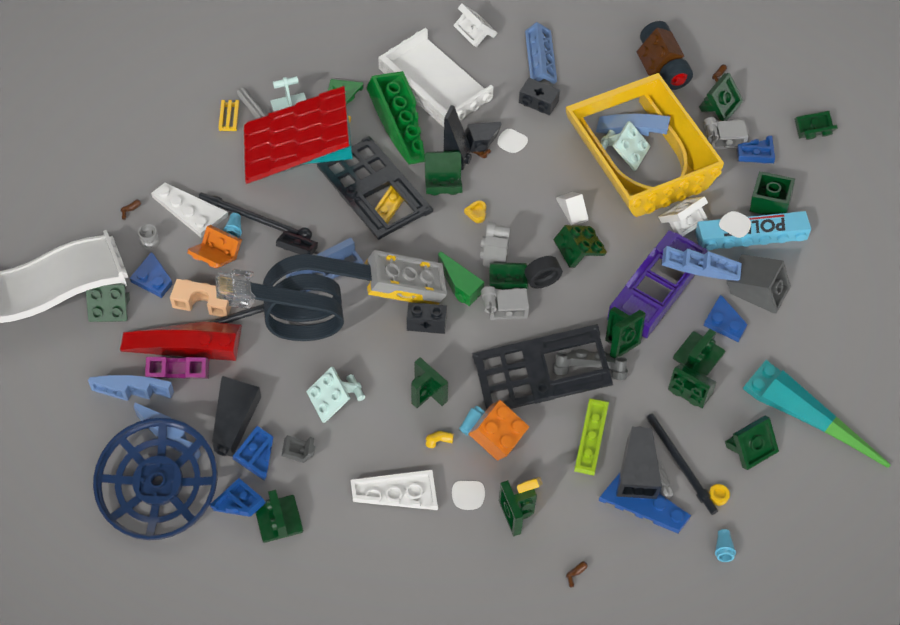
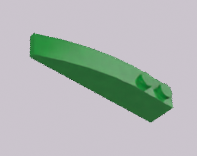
(398, 114)

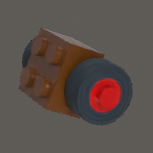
(663, 55)

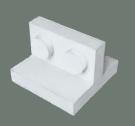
(473, 26)
(685, 215)

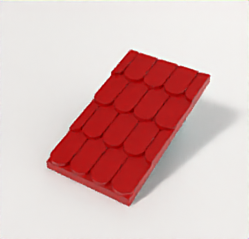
(298, 135)

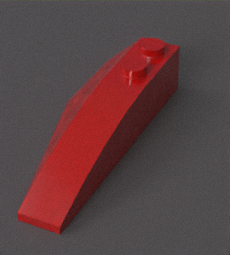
(195, 339)

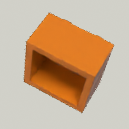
(498, 430)

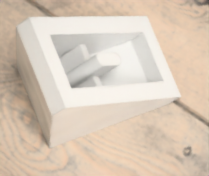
(573, 207)

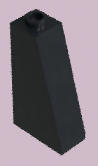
(234, 411)
(640, 467)

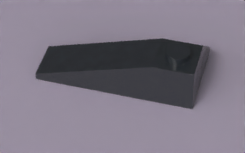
(455, 136)

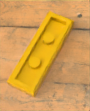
(389, 204)
(529, 484)

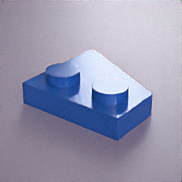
(757, 151)
(152, 276)
(725, 320)
(255, 452)
(238, 500)

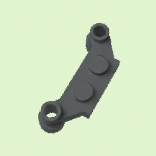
(589, 359)

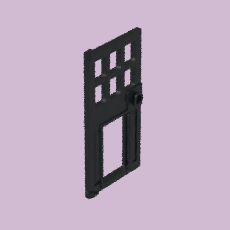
(356, 193)
(538, 376)

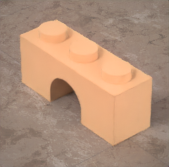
(187, 293)

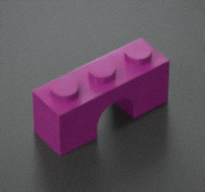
(177, 367)

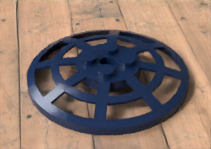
(145, 473)

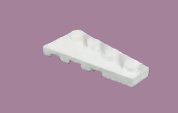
(189, 209)
(401, 490)

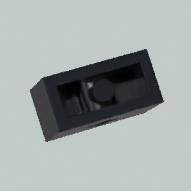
(539, 96)
(426, 317)

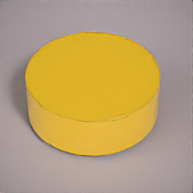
(719, 494)

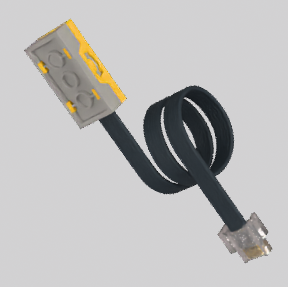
(388, 273)

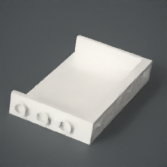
(434, 78)

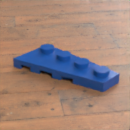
(658, 510)

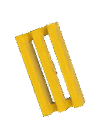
(229, 104)

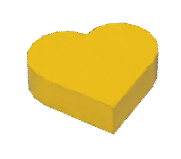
(476, 211)

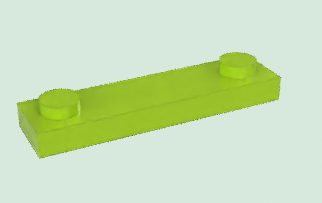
(591, 437)

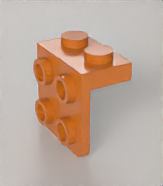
(216, 248)

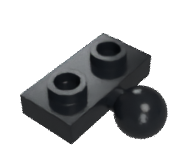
(297, 243)

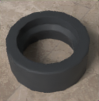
(543, 272)

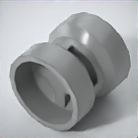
(148, 236)

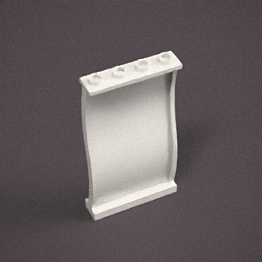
(59, 276)

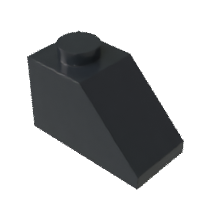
(481, 135)

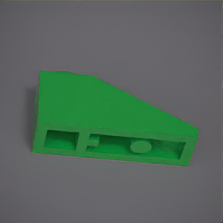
(462, 282)

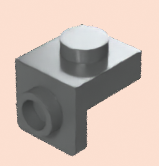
(298, 449)

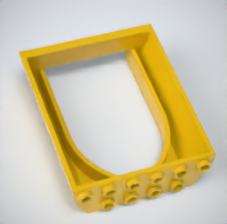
(696, 155)

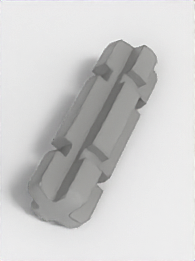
(666, 491)

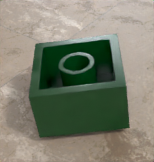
(772, 194)

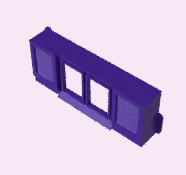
(633, 299)

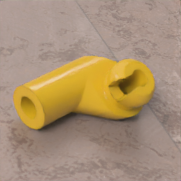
(432, 438)

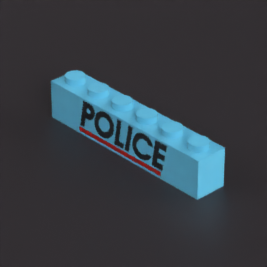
(763, 230)

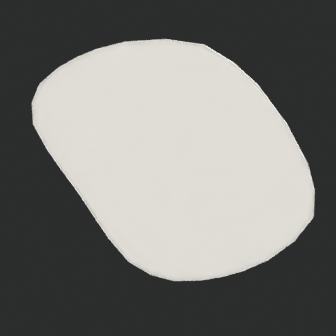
(512, 141)
(735, 224)
(468, 494)

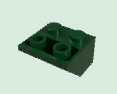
(691, 385)

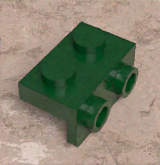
(815, 124)
(508, 276)

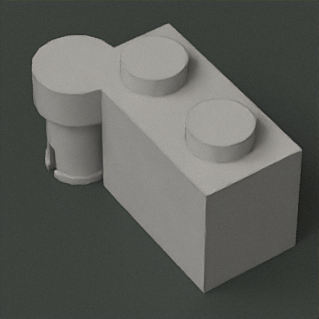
(725, 133)
(495, 244)
(505, 303)

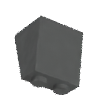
(761, 282)

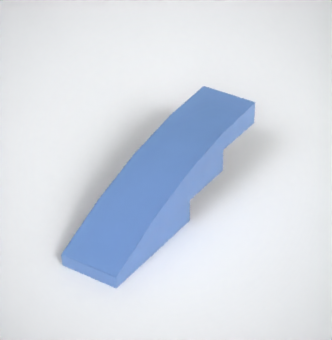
(642, 122)
(701, 264)
(126, 385)
(172, 433)

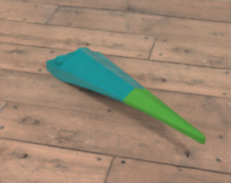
(785, 394)

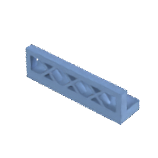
(539, 54)
(339, 252)

